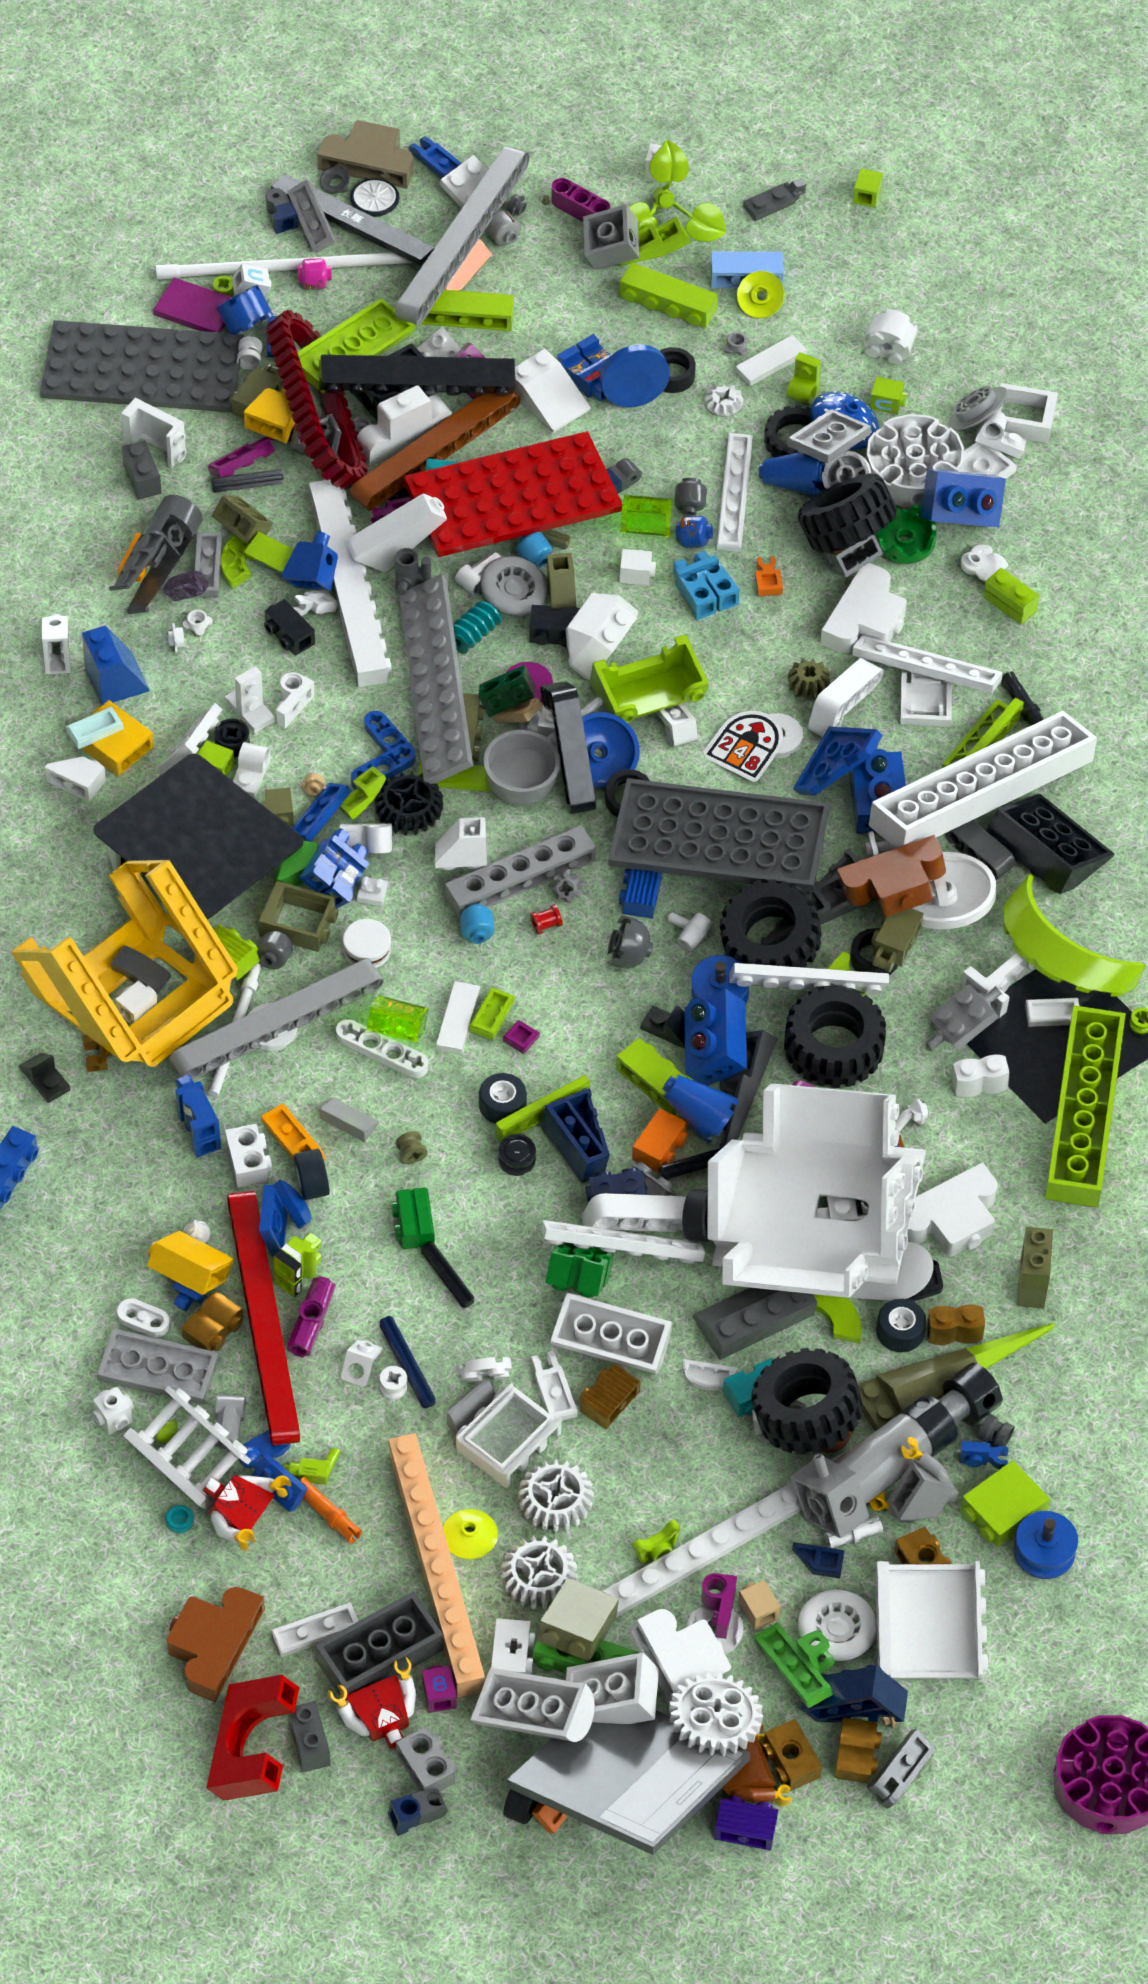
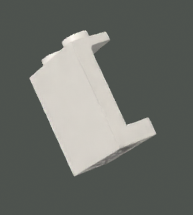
(156, 428)

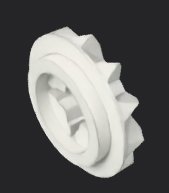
(726, 407)

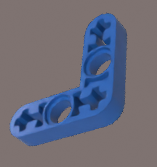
(391, 751)

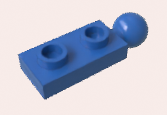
(270, 1468)

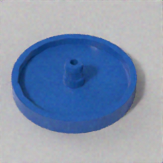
(634, 375)

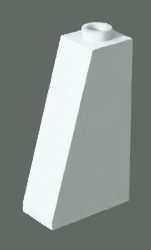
(398, 530)

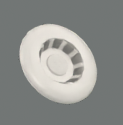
(838, 1626)

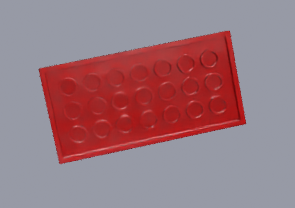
(517, 493)

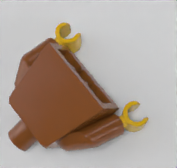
(755, 1779)

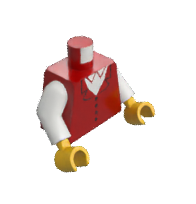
(241, 1505)
(379, 1708)

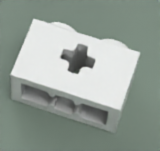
(513, 1636)

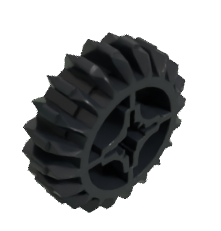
(413, 810)

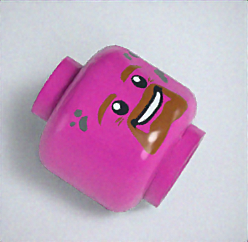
(314, 274)

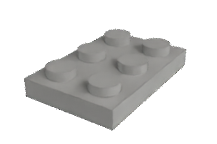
(829, 436)

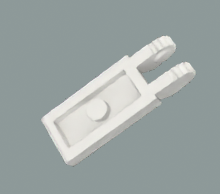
(554, 1388)

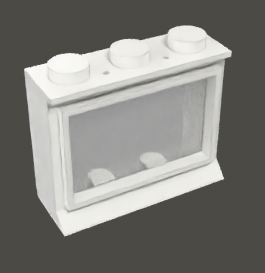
(506, 1434)

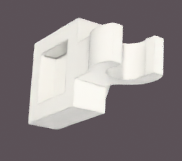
(316, 601)

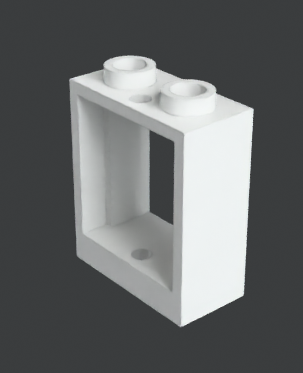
(1032, 397)

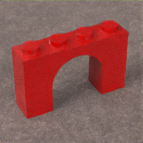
(244, 1708)

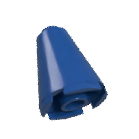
(794, 472)
(700, 1105)

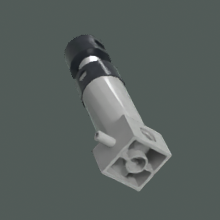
(837, 1491)

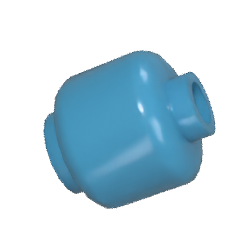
(534, 548)
(477, 923)

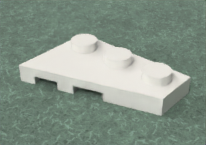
(195, 735)

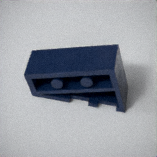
(577, 1134)
(860, 1694)

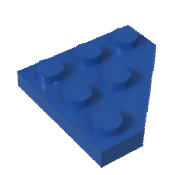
(836, 755)

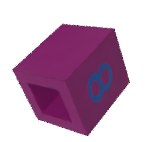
(439, 1688)

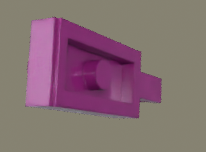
(241, 457)

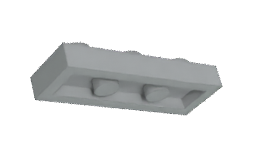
(311, 216)
(209, 560)

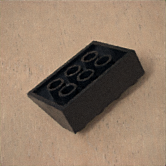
(1048, 842)

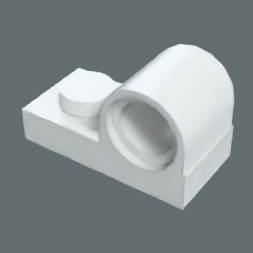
(997, 437)
(295, 695)
(679, 725)
(251, 767)
(374, 837)

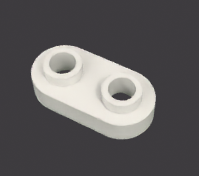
(145, 1317)

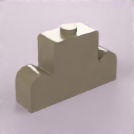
(368, 153)

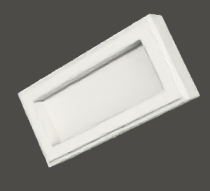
(1050, 1011)

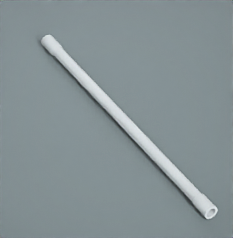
(177, 271)

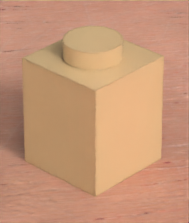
(759, 1604)

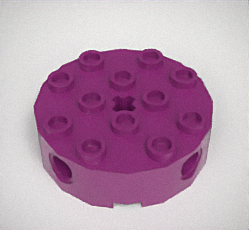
(1104, 1774)

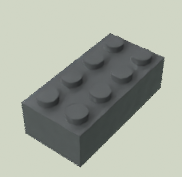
(370, 1646)

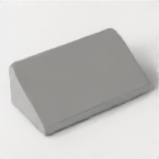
(348, 1119)
(466, 1408)

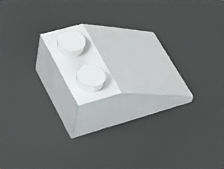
(549, 391)
(621, 1688)

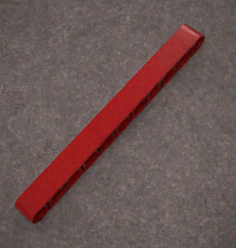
(263, 1319)

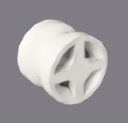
(392, 1389)

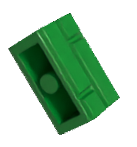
(414, 1218)

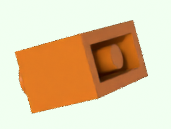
(660, 1140)

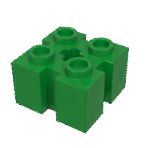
(579, 1268)

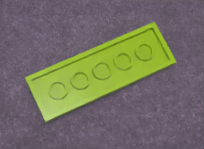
(365, 333)

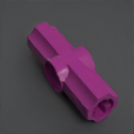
(307, 1328)

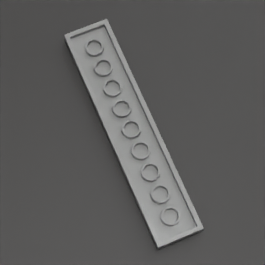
(435, 680)

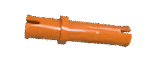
(335, 1517)

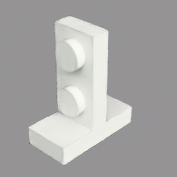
(248, 700)
(1001, 978)

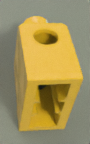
(270, 415)

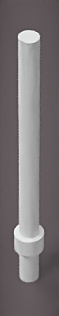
(248, 989)

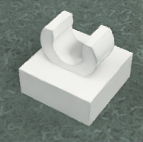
(372, 891)

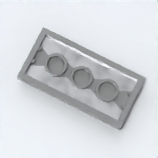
(157, 1363)

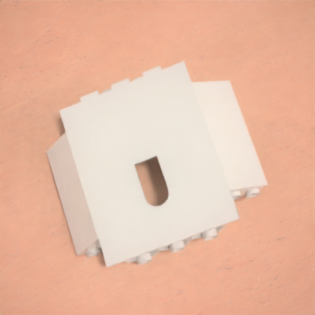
(770, 1187)

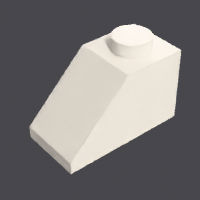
(77, 776)

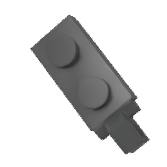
(774, 199)

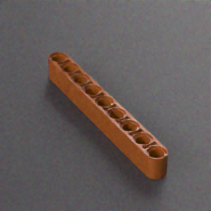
(435, 444)

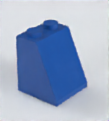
(111, 666)

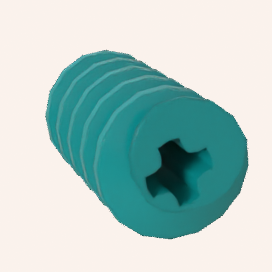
(474, 625)

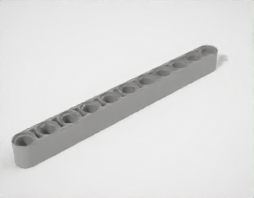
(462, 235)

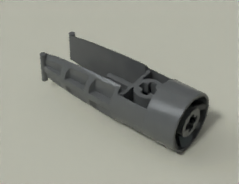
(160, 548)

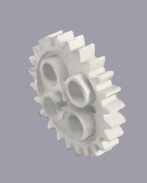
(715, 1713)

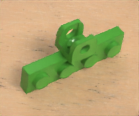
(799, 1662)

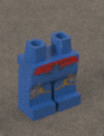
(584, 365)

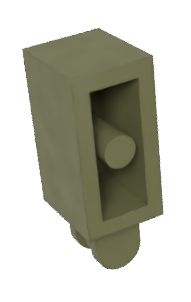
(253, 386)
(896, 938)

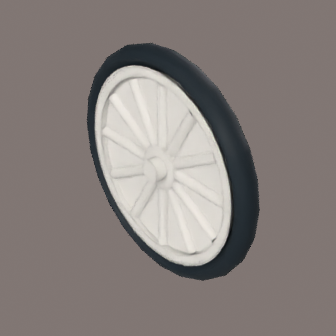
(375, 196)

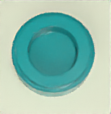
(179, 1519)

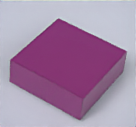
(521, 1036)

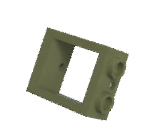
(303, 898)
(1035, 1267)

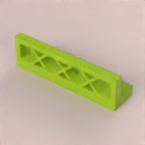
(996, 733)

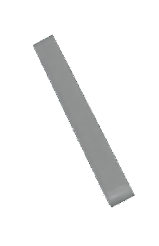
(285, 1014)

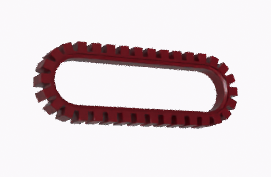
(351, 464)

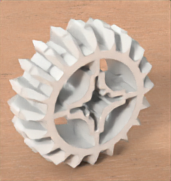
(538, 1485)
(525, 1561)

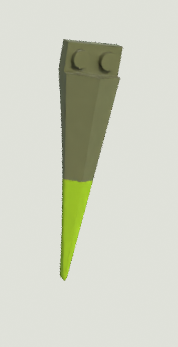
(900, 1387)

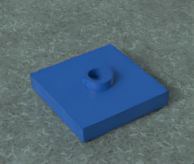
(273, 1220)

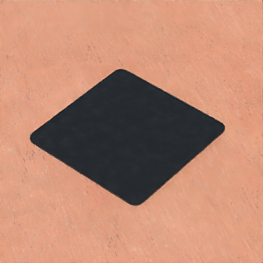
(205, 827)
(1039, 1052)

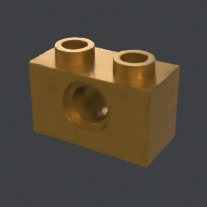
(919, 1546)
(791, 1740)

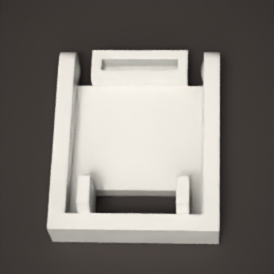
(925, 696)

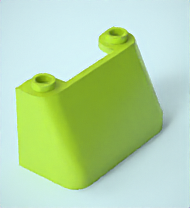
(650, 682)

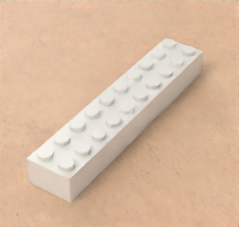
(983, 781)

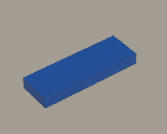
(321, 810)

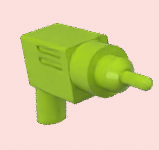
(313, 1469)

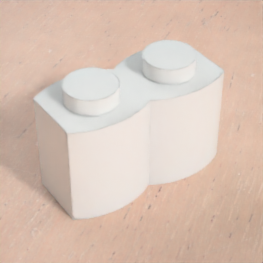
(983, 1075)

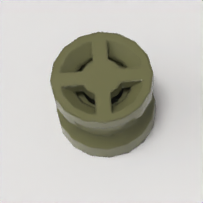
(411, 1147)

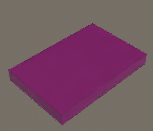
(191, 306)

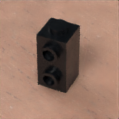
(289, 627)

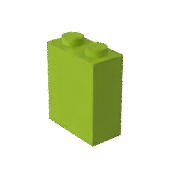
(1002, 1503)

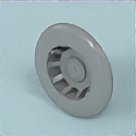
(977, 407)
(512, 592)

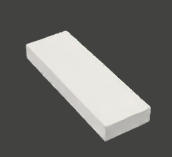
(770, 360)
(458, 1017)
(313, 1629)

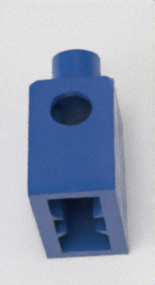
(311, 564)

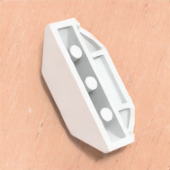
(597, 630)

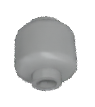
(502, 228)

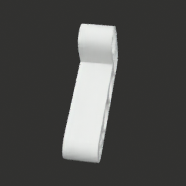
(843, 695)
(634, 1212)

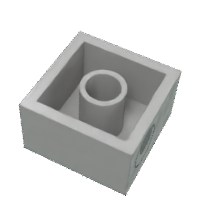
(611, 237)

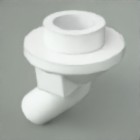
(916, 1111)

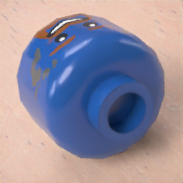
(694, 531)

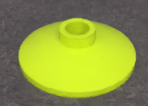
(755, 284)
(470, 1544)

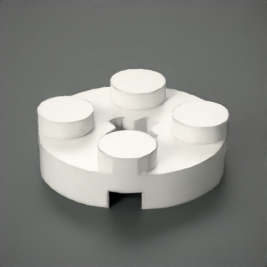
(479, 1368)

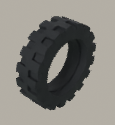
(783, 418)

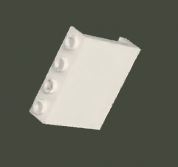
(930, 1620)

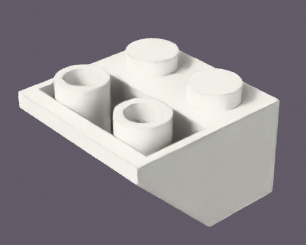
(463, 845)

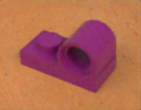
(722, 1602)

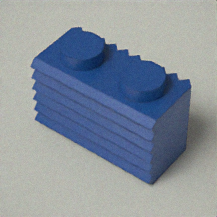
(640, 893)

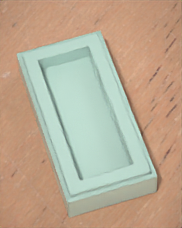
(94, 727)

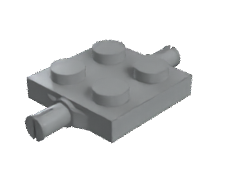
(963, 1017)

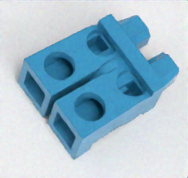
(705, 585)

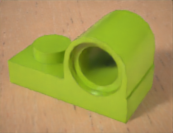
(806, 379)

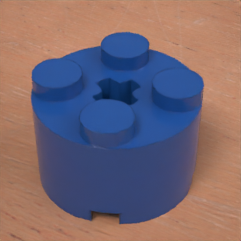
(244, 310)

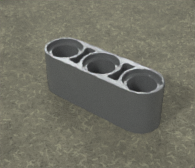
(978, 843)

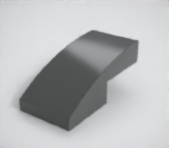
(141, 968)

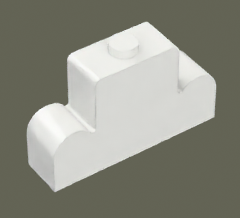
(400, 423)
(865, 610)
(956, 1211)
(678, 1653)

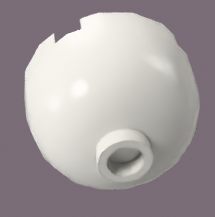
(843, 467)

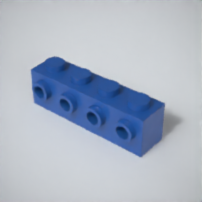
(16, 1154)

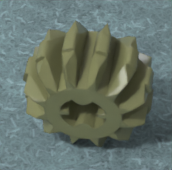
(808, 678)

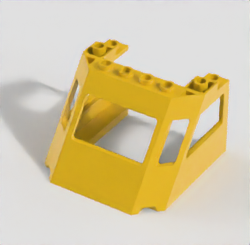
(83, 983)

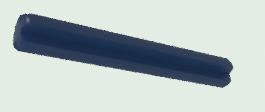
(407, 1362)

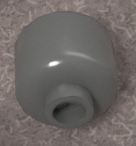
(690, 496)
(274, 949)

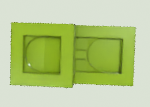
(367, 787)

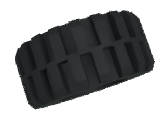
(847, 513)
(766, 901)
(835, 1064)
(814, 1426)

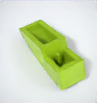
(661, 240)

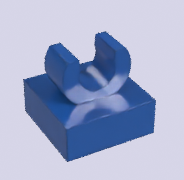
(186, 1296)

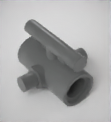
(407, 570)

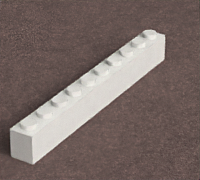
(350, 587)

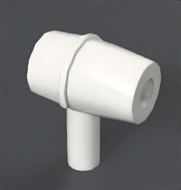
(693, 930)

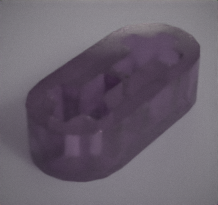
(186, 585)

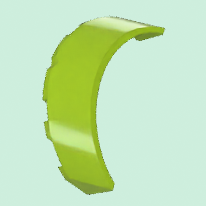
(1059, 956)

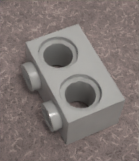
(420, 1764)

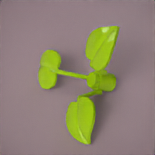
(672, 165)

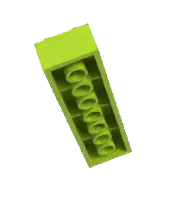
(1085, 1106)

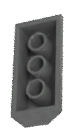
(752, 1317)

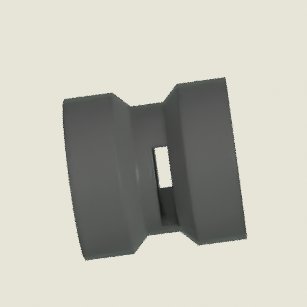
(995, 1431)

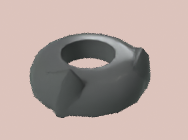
(332, 173)

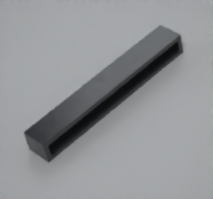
(402, 373)

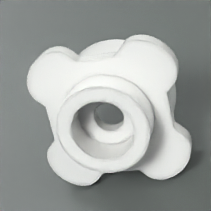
(197, 616)
(176, 637)

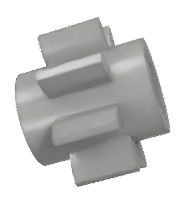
(572, 880)

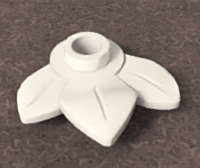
(982, 562)

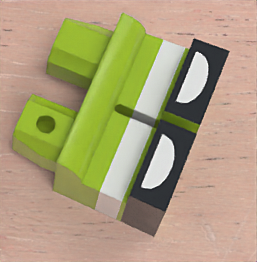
(295, 1262)

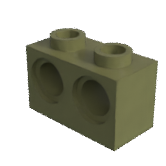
(241, 518)

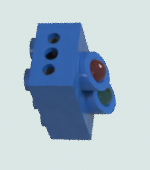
(963, 498)
(873, 780)
(715, 1037)

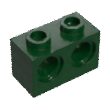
(507, 690)

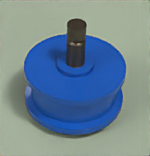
(713, 976)
(1045, 1544)

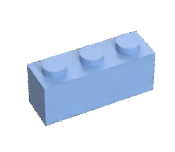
(732, 267)

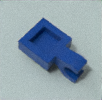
(979, 1453)

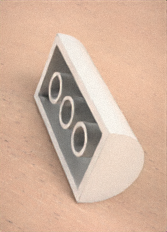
(612, 1333)
(535, 1705)

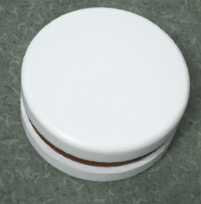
(367, 941)

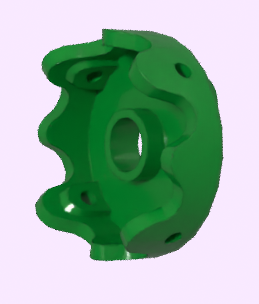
(910, 524)

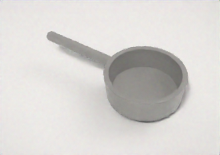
(525, 764)

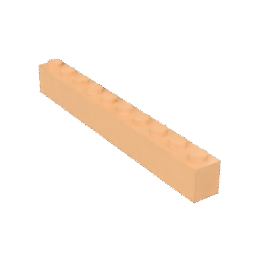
(436, 1565)

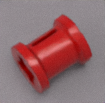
(546, 919)

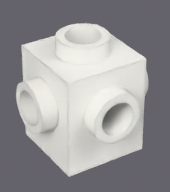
(112, 1410)

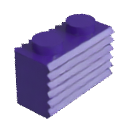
(746, 1823)

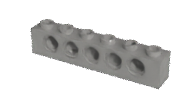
(521, 870)

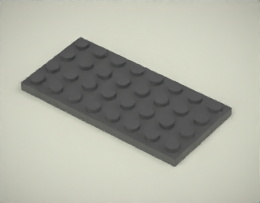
(142, 363)
(718, 834)

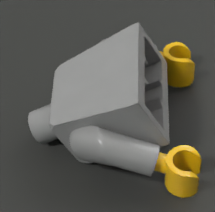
(921, 1489)

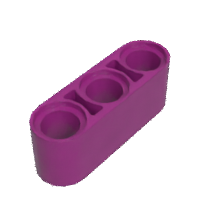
(576, 199)

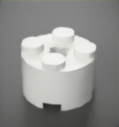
(890, 336)

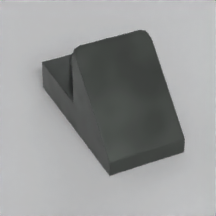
(666, 1025)
(45, 1076)

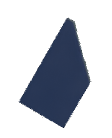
(820, 1560)

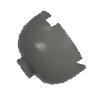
(632, 940)

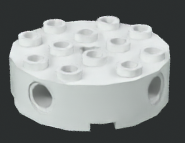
(906, 449)

